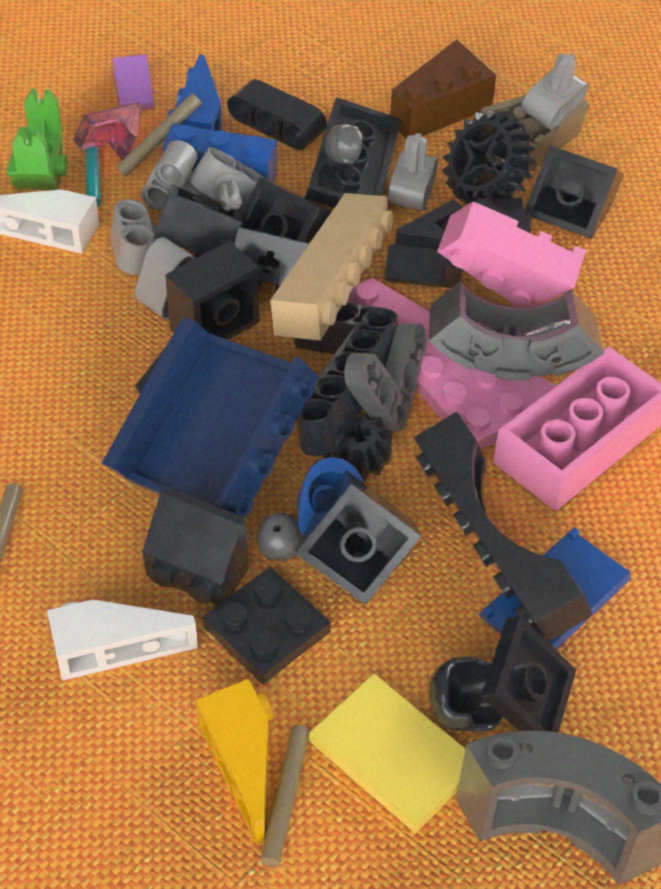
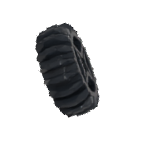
(492, 152)

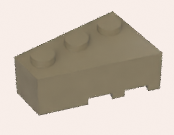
(542, 136)

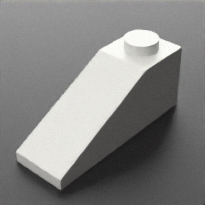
(50, 218)
(110, 635)

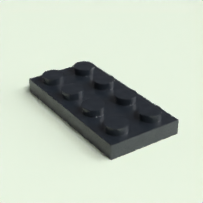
(369, 171)

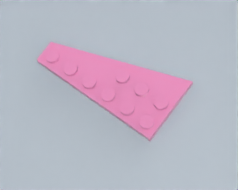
(448, 387)

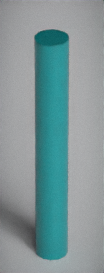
(92, 169)

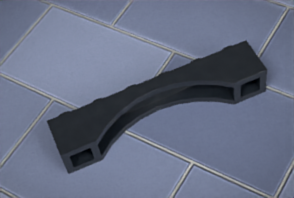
(541, 584)

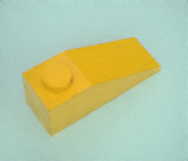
(238, 737)

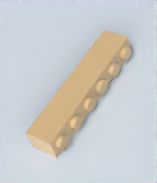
(330, 267)

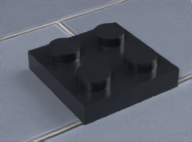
(266, 625)
(528, 679)

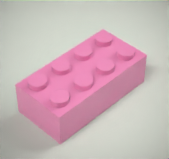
(579, 428)

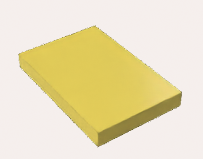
(392, 752)

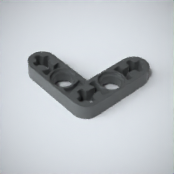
(389, 389)

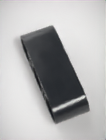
(277, 114)

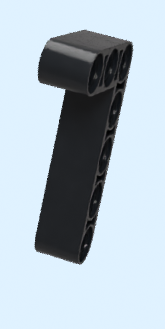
(332, 406)

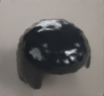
(457, 698)

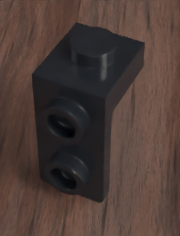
(420, 267)

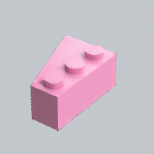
(508, 259)

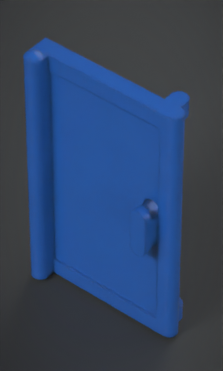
(590, 568)

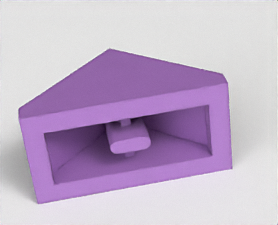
(133, 80)

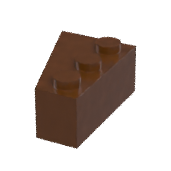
(443, 91)

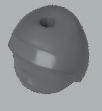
(343, 144)
(278, 537)

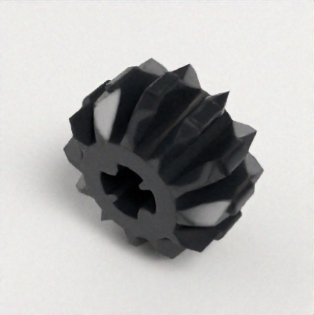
(365, 446)

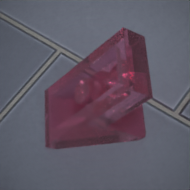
(112, 126)

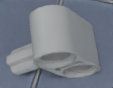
(555, 93)
(172, 168)
(413, 175)
(225, 179)
(131, 235)
(159, 260)

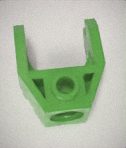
(38, 149)

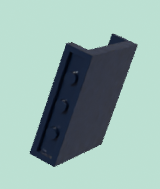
(210, 419)

